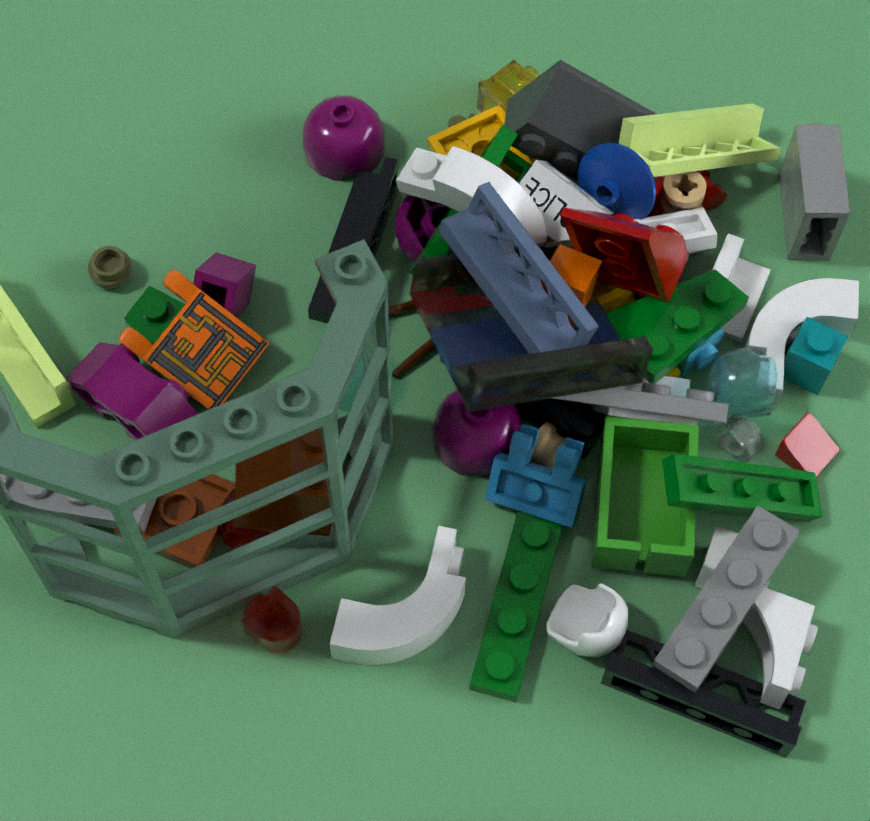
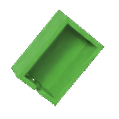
(631, 498)

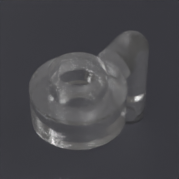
(737, 436)

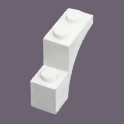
(777, 625)

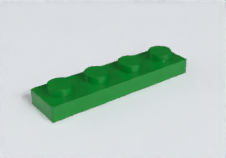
(740, 487)
(515, 607)

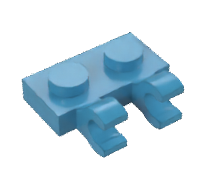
(536, 488)

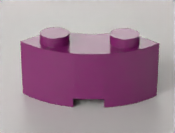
(121, 387)

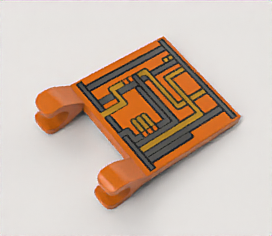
(202, 346)

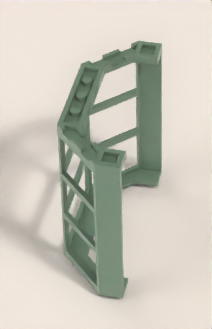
(208, 445)

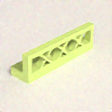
(698, 139)
(29, 368)

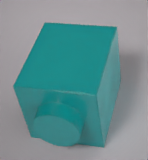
(813, 355)

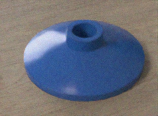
(618, 179)

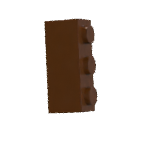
(273, 467)

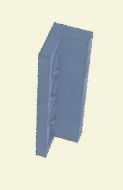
(515, 282)

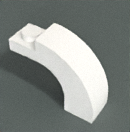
(455, 179)
(778, 323)
(400, 630)

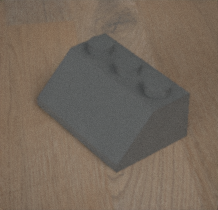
(566, 116)

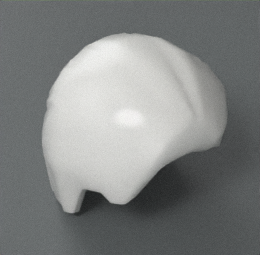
(588, 620)

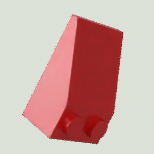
(631, 253)

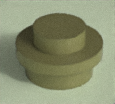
(109, 267)

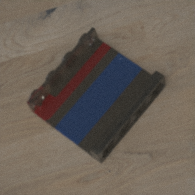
(489, 359)

